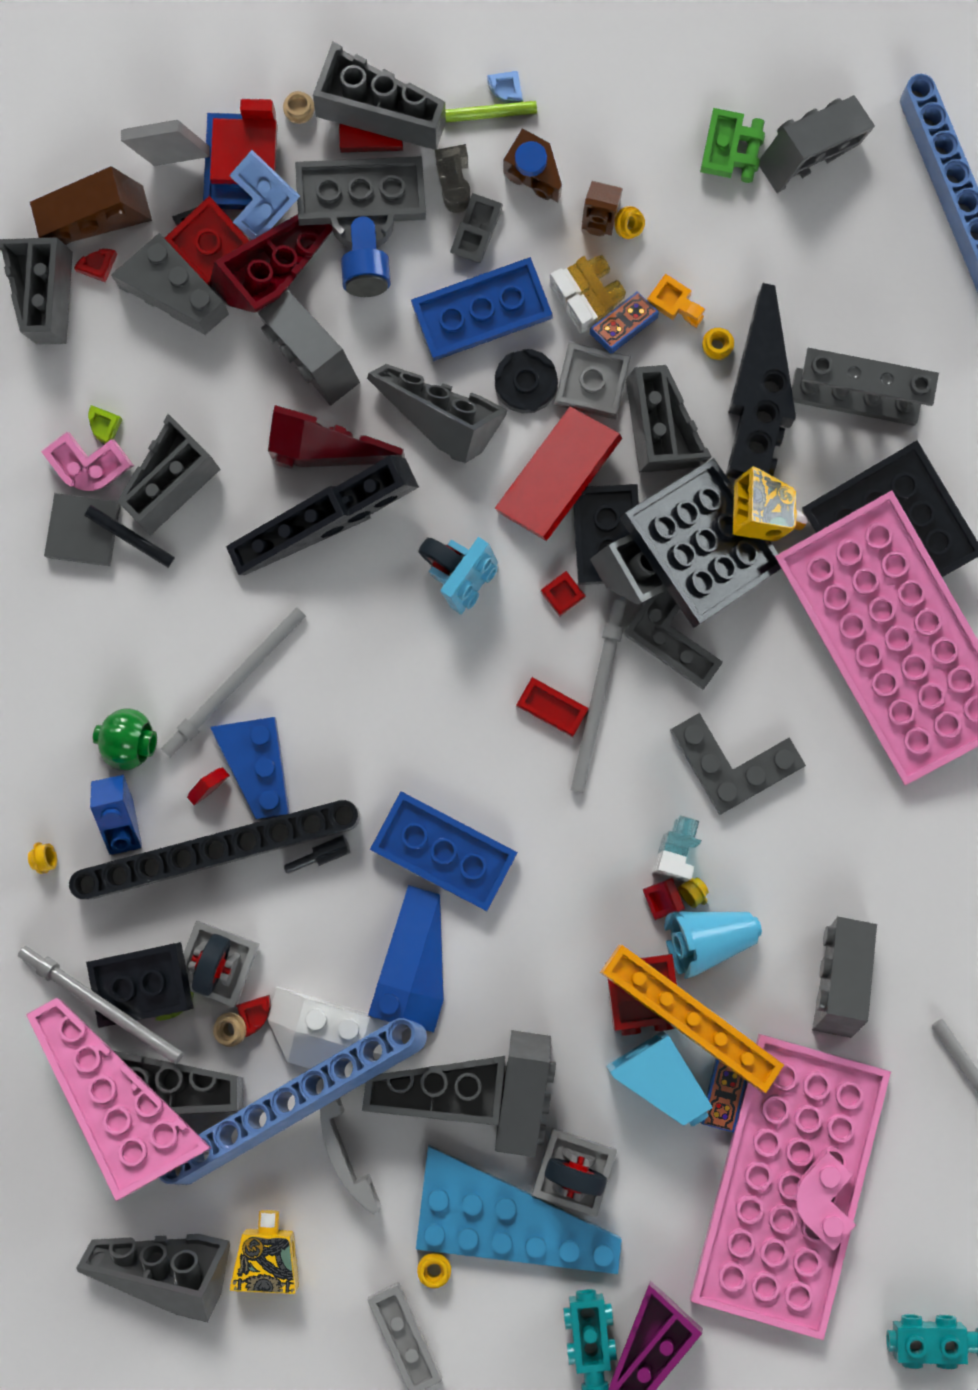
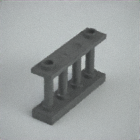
(863, 386)

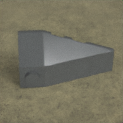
(447, 419)
(627, 571)
(169, 1273)

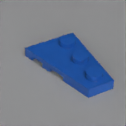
(257, 764)

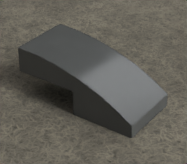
(477, 228)

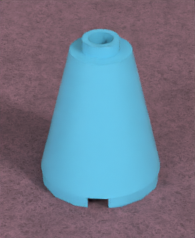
(708, 938)

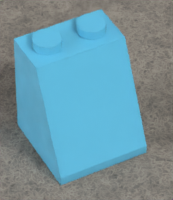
(663, 1079)

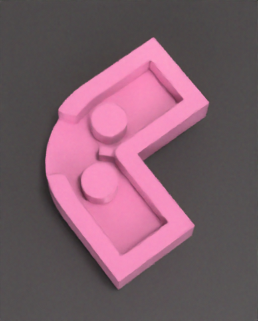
(83, 471)
(814, 1199)

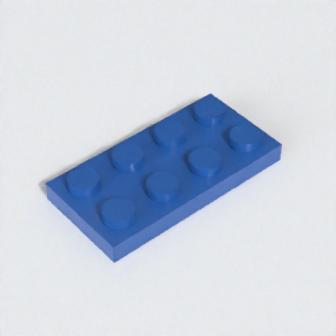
(481, 309)
(443, 851)

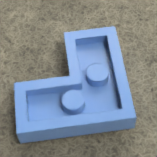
(269, 192)

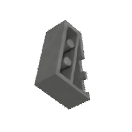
(814, 139)
(39, 286)
(309, 347)
(660, 422)
(167, 477)
(845, 977)
(525, 1094)

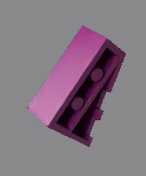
(655, 1343)

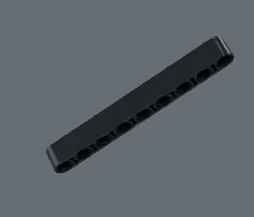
(199, 850)

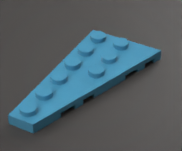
(492, 1219)

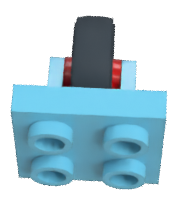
(460, 569)

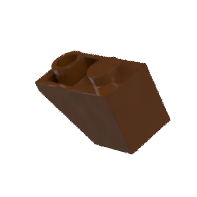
(546, 184)
(601, 208)

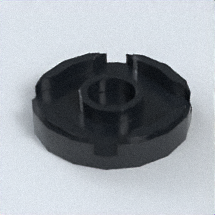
(526, 381)

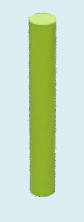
(491, 111)

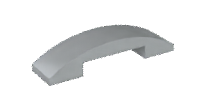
(361, 1188)

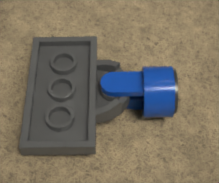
(361, 205)

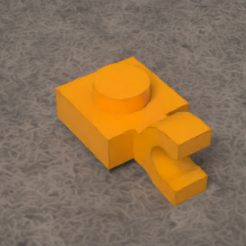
(673, 298)

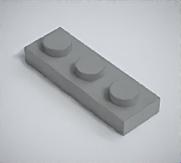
(404, 1338)

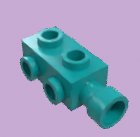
(590, 1331)
(933, 1341)

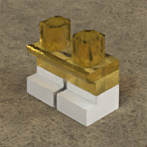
(583, 292)

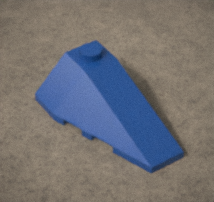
(413, 966)

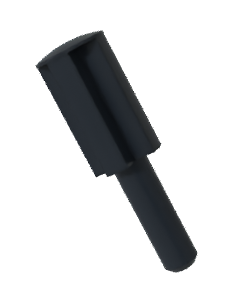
(321, 854)

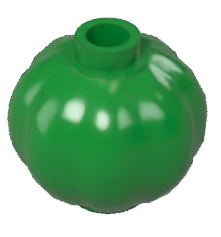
(125, 739)

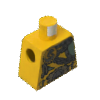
(765, 507)
(266, 1258)

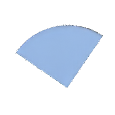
(506, 86)

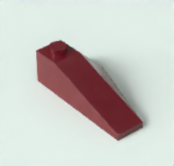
(267, 265)
(305, 443)

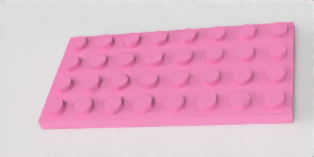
(892, 633)
(757, 1248)

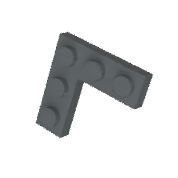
(654, 634)
(726, 785)

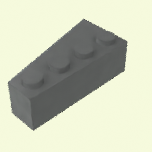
(376, 101)
(187, 1087)

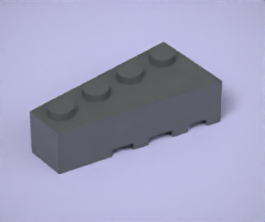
(444, 1092)

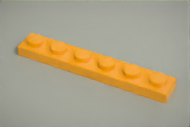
(692, 1018)

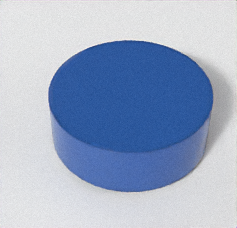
(530, 158)

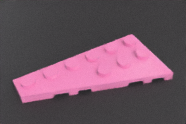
(122, 1118)

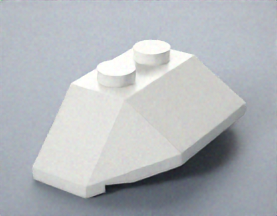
(317, 1029)

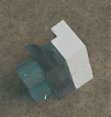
(674, 850)

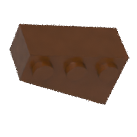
(91, 207)

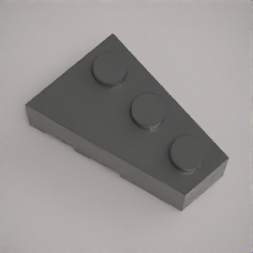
(172, 285)

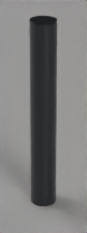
(129, 536)

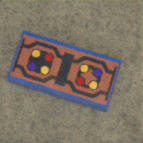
(624, 322)
(725, 1096)

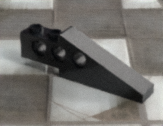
(761, 361)
(324, 515)

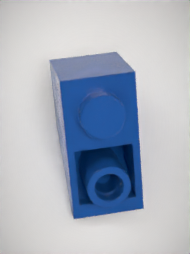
(115, 814)

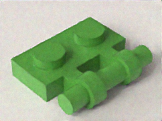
(722, 143)

